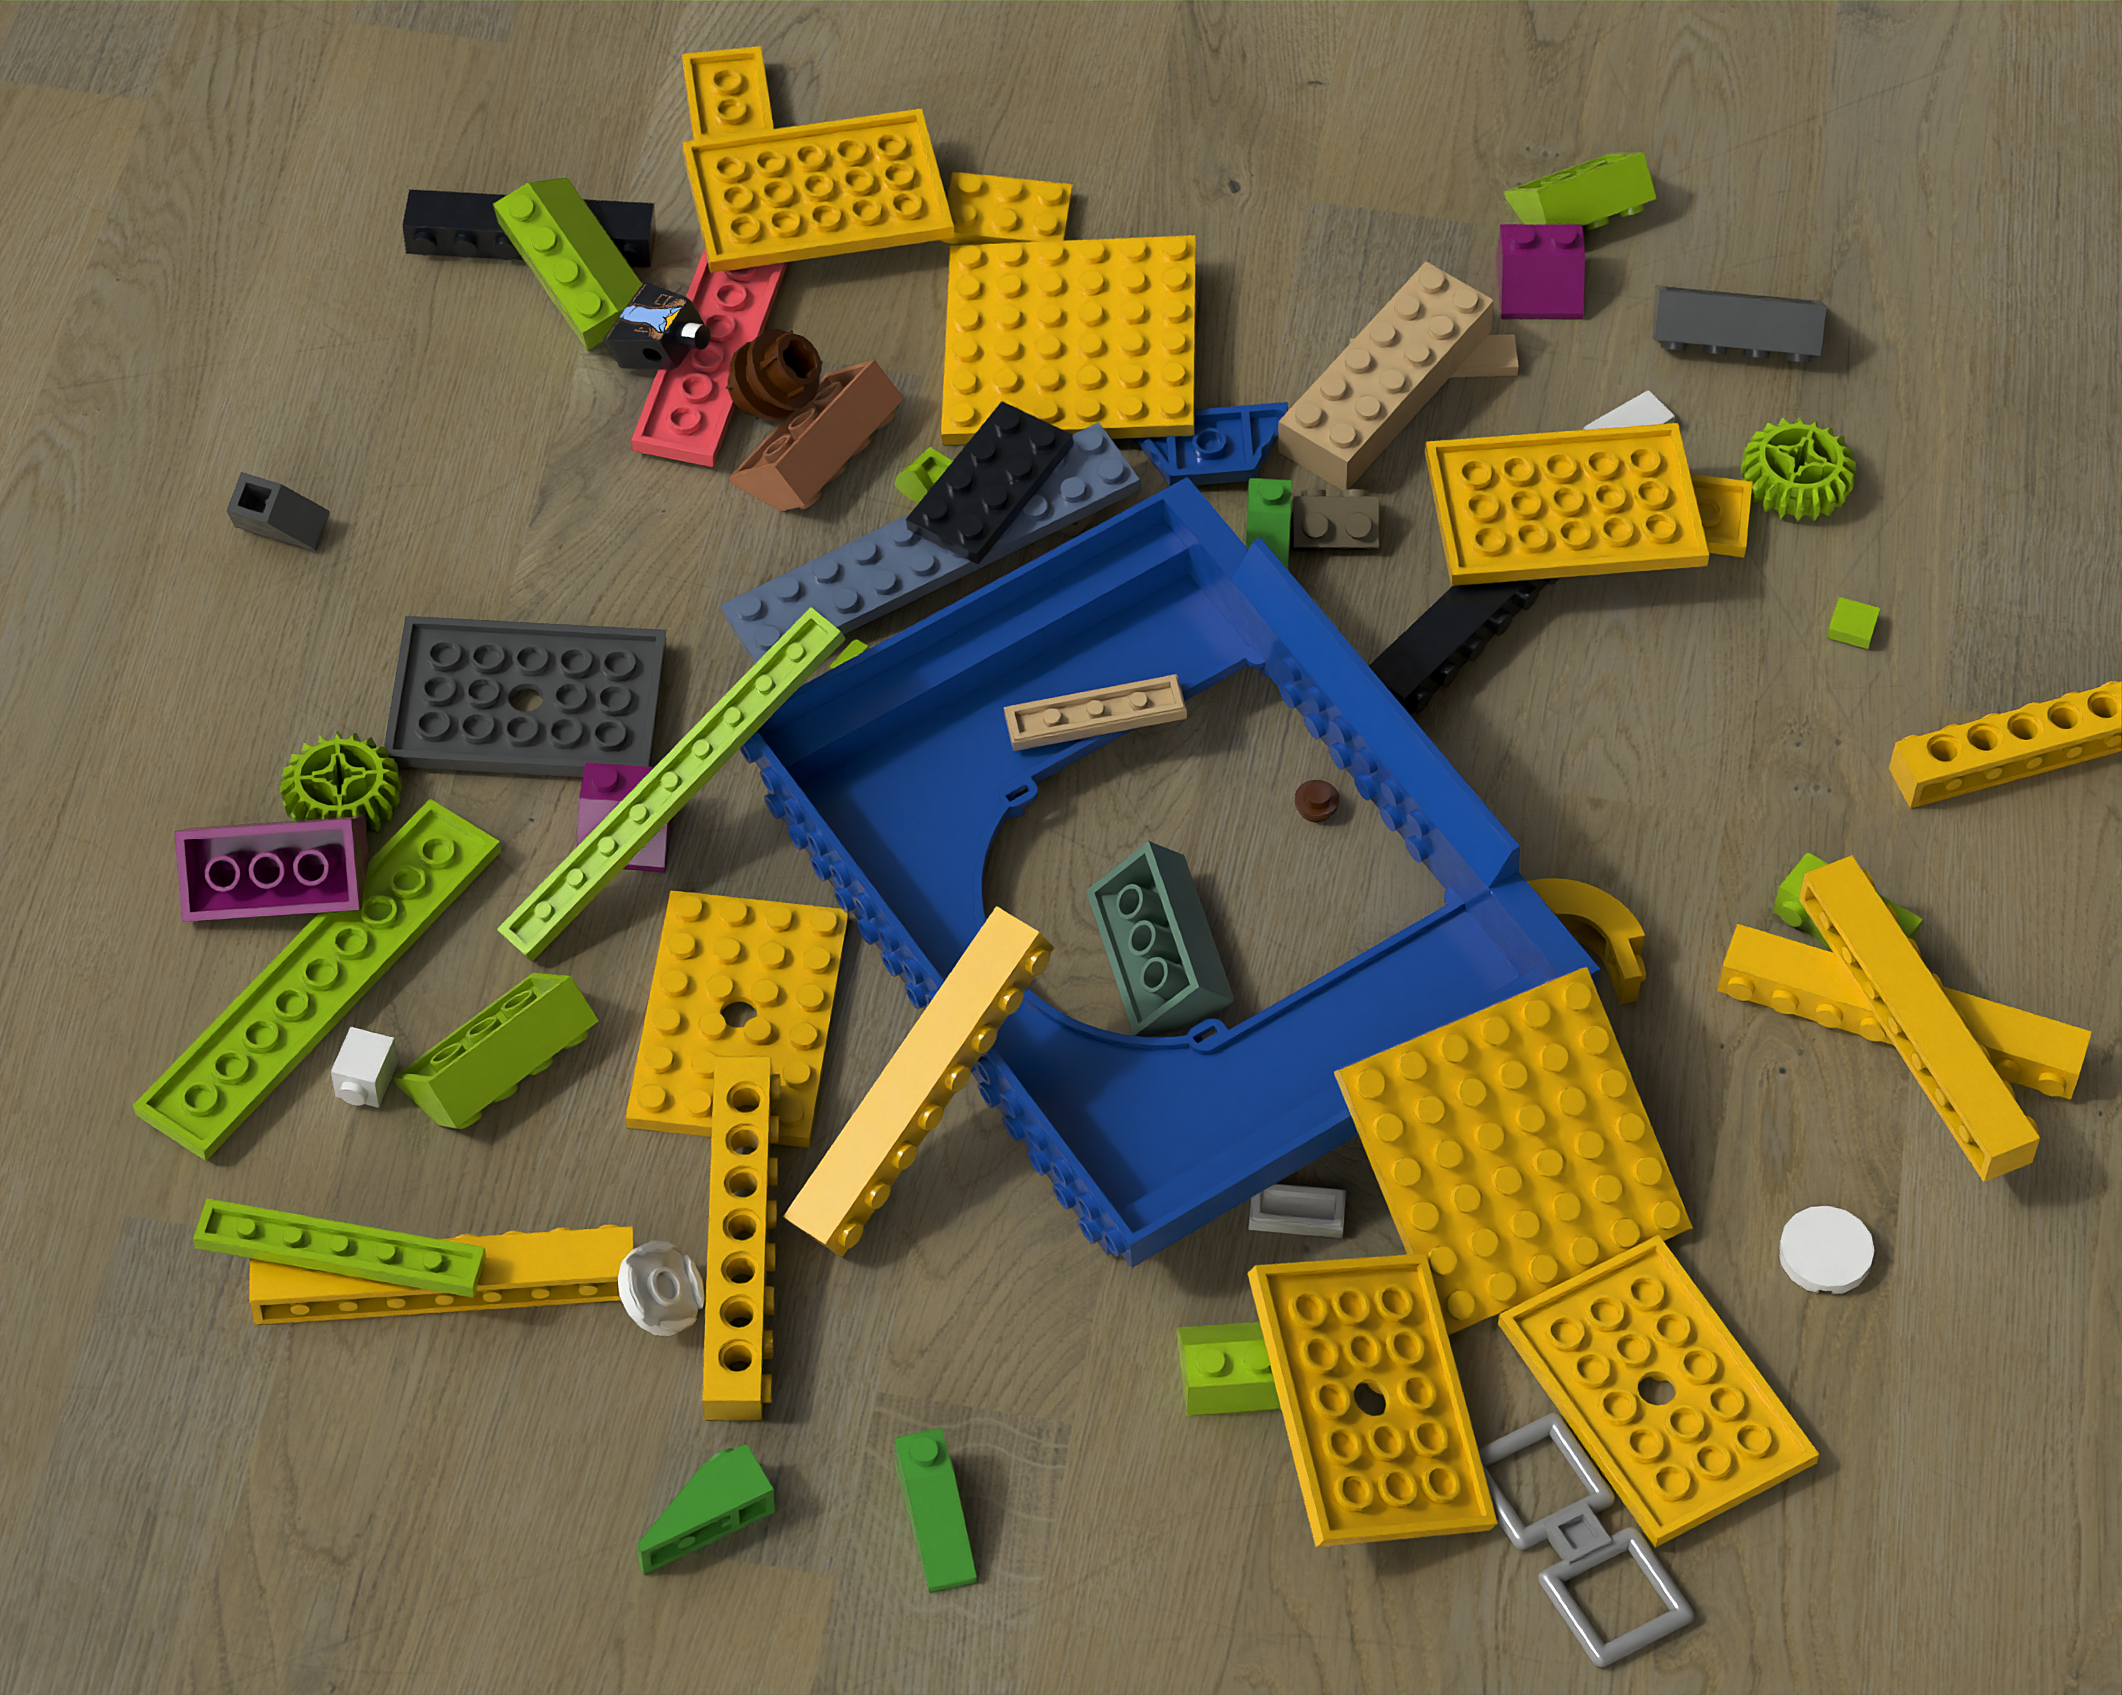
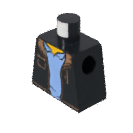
(656, 330)

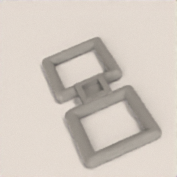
(1583, 1543)

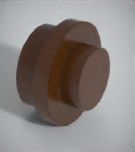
(1316, 800)

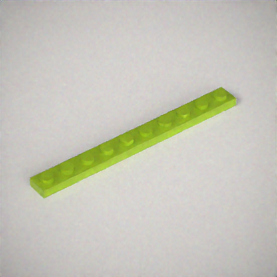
(671, 784)

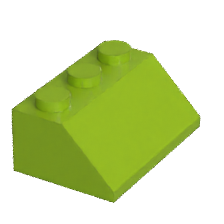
(1586, 192)
(1226, 1369)

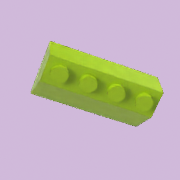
(569, 255)
(498, 1049)

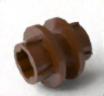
(774, 375)

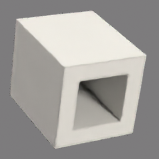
(364, 1067)

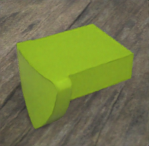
(922, 474)

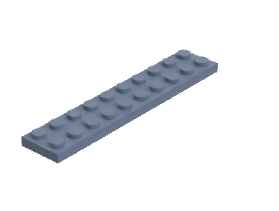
(900, 566)

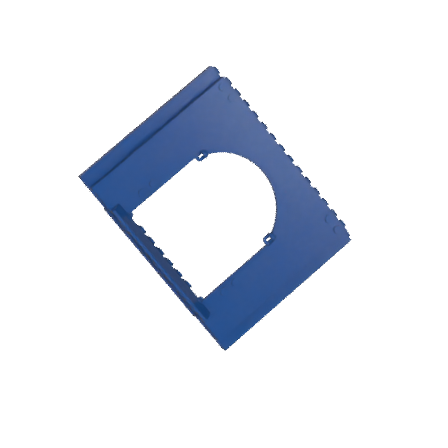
(908, 773)

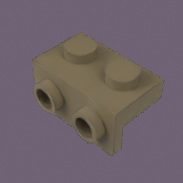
(1335, 521)

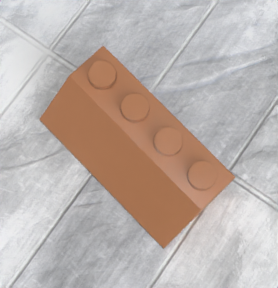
(819, 438)

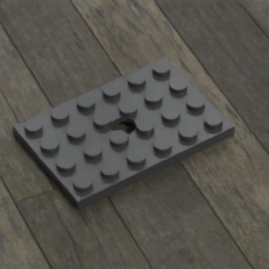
(461, 674)

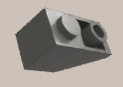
(276, 512)

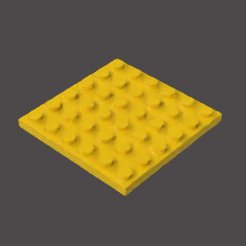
(1073, 335)
(1513, 1148)

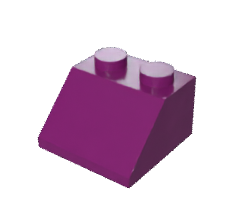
(1540, 271)
(601, 792)

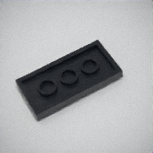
(989, 482)

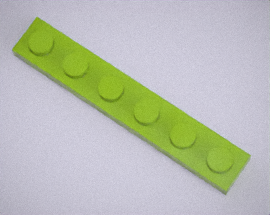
(339, 1247)

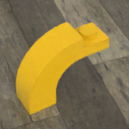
(1603, 926)

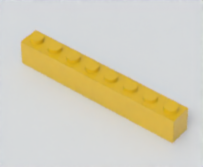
(1816, 987)
(1919, 1018)
(919, 1082)
(517, 1272)

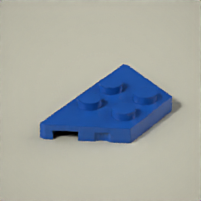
(1226, 446)

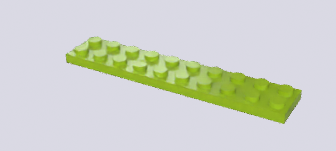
(315, 982)

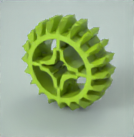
(1799, 469)
(368, 778)

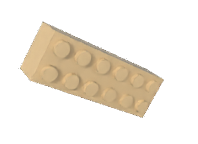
(1385, 376)

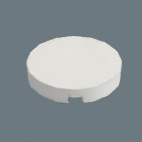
(1826, 1249)
(660, 1288)

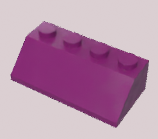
(272, 868)

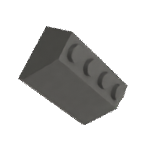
(1738, 322)

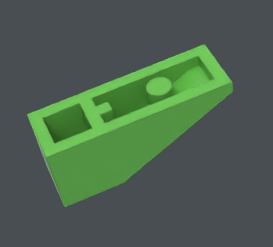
(1269, 515)
(714, 1503)
(934, 1509)

